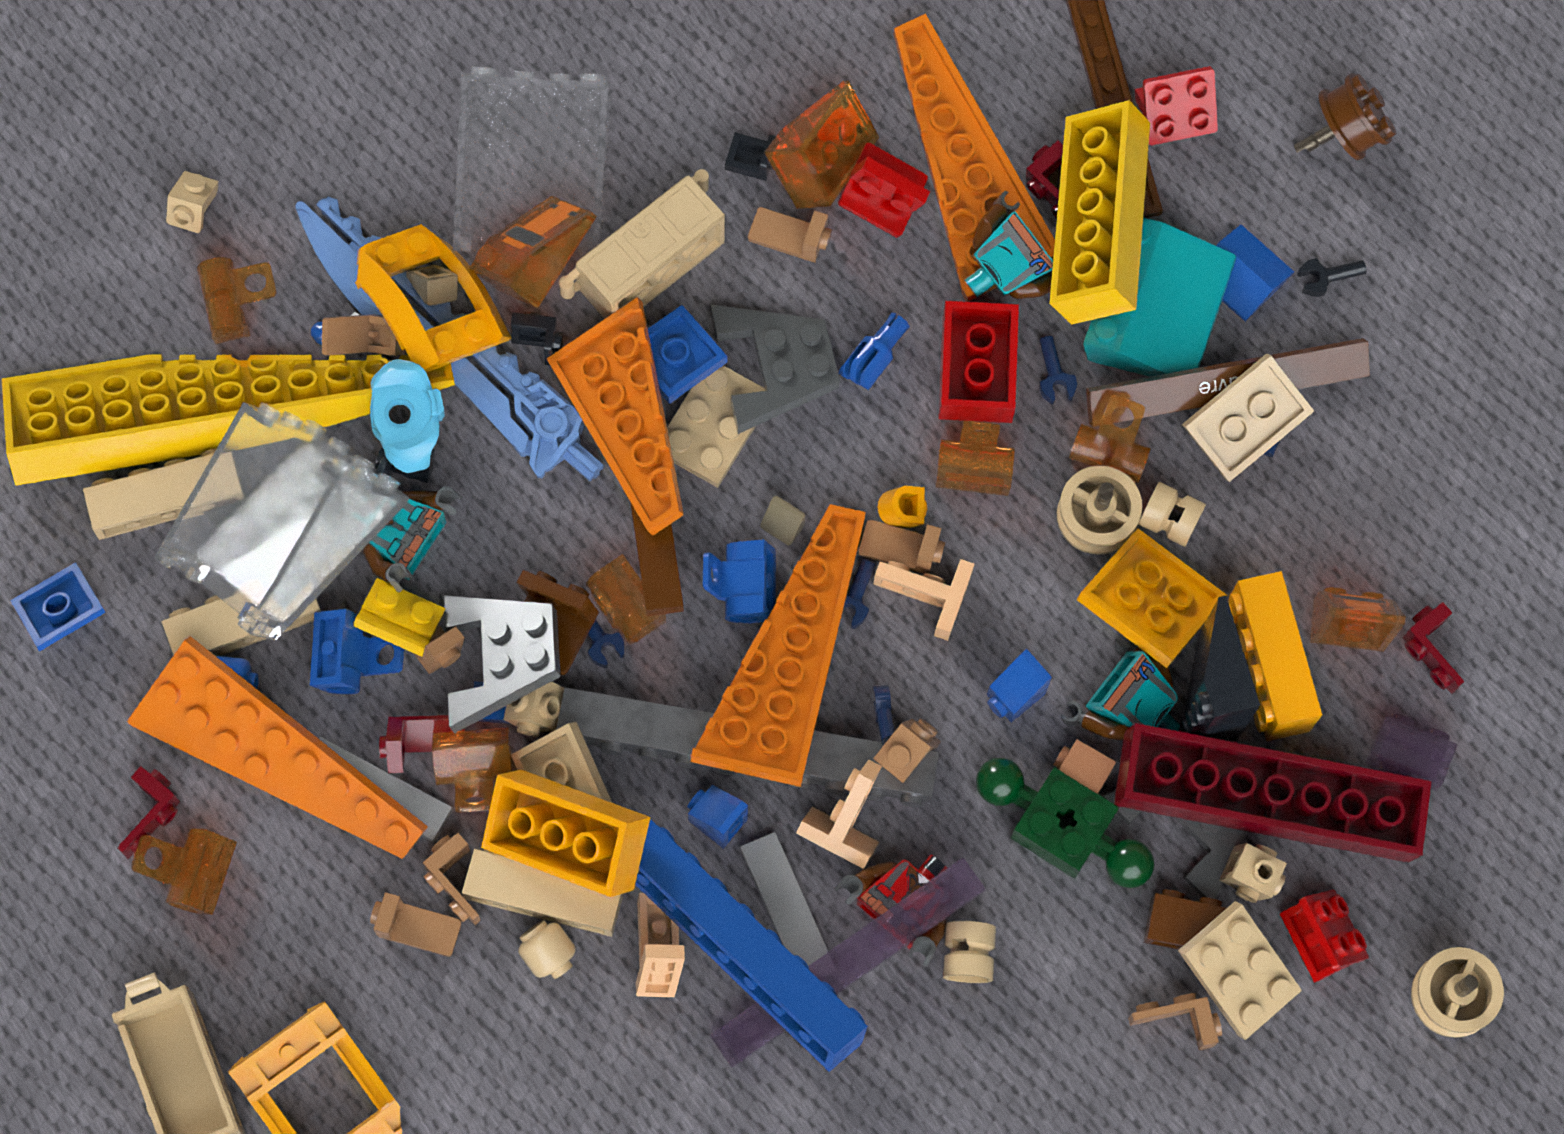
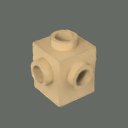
(536, 710)
(1254, 872)

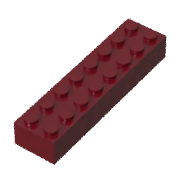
(1273, 793)

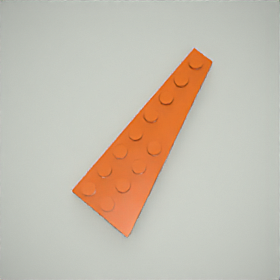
(960, 148)
(776, 695)
(234, 727)

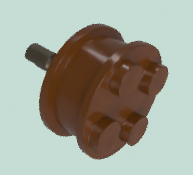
(1353, 118)

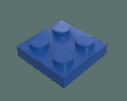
(682, 353)

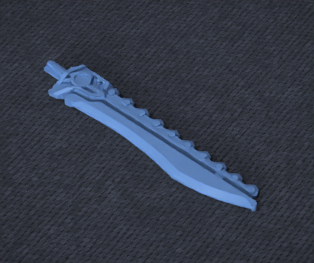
(538, 406)

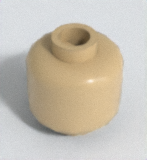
(547, 949)

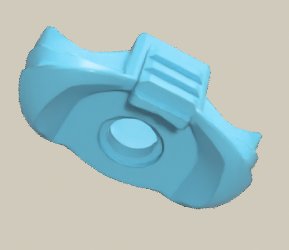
(410, 443)

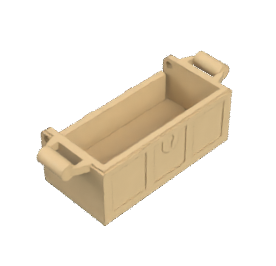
(650, 248)
(175, 1061)

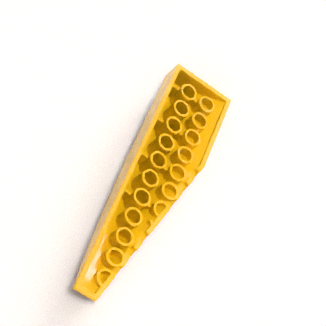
(169, 410)

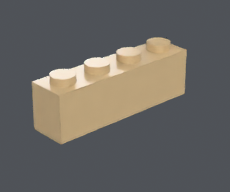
(143, 497)
(217, 626)
(531, 892)

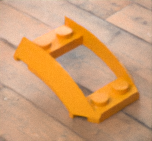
(443, 343)
(294, 1049)

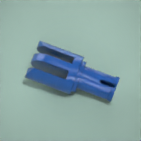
(874, 353)

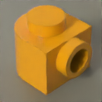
(903, 506)

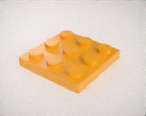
(1151, 597)

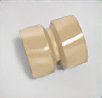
(1160, 507)
(969, 952)

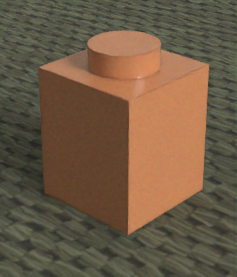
(1085, 765)

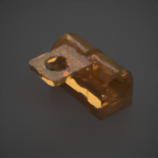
(226, 292)
(1111, 444)
(976, 461)
(620, 597)
(471, 763)
(191, 871)

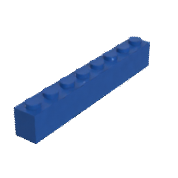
(748, 950)

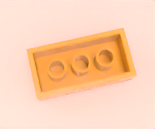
(1274, 656)
(565, 832)

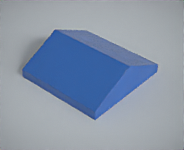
(1254, 275)
(57, 606)

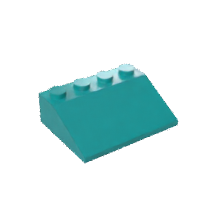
(1175, 308)

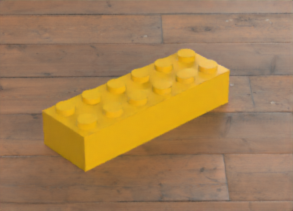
(1100, 213)

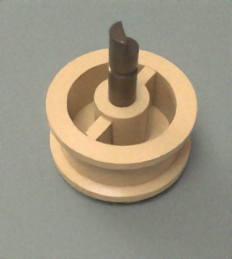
(1099, 509)
(1457, 992)

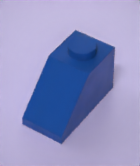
(1018, 687)
(717, 814)

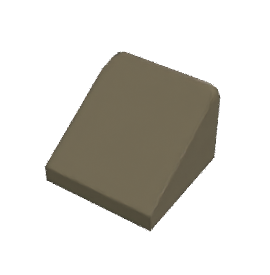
(434, 284)
(783, 520)

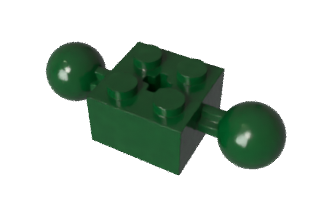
(1127, 861)

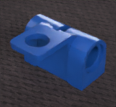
(743, 580)
(345, 655)

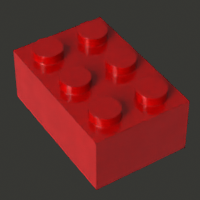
(978, 361)

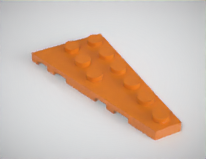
(618, 397)

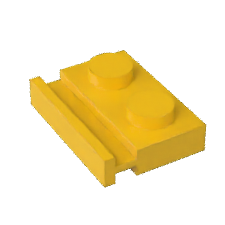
(399, 617)

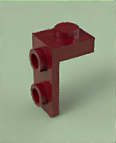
(1044, 164)
(1422, 649)
(409, 735)
(161, 814)

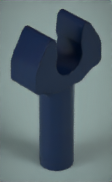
(1055, 373)
(857, 590)
(601, 639)
(883, 712)

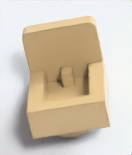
(190, 200)

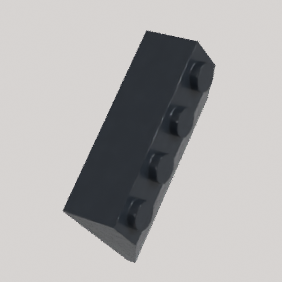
(1220, 685)

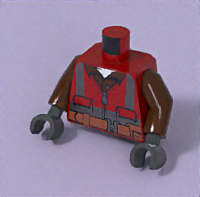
(889, 884)

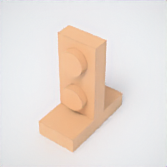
(928, 589)
(837, 831)
(659, 951)

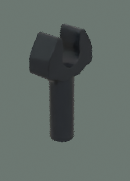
(1328, 275)

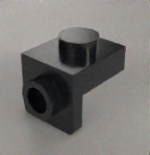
(748, 156)
(536, 330)

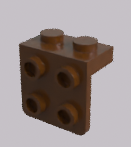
(573, 607)

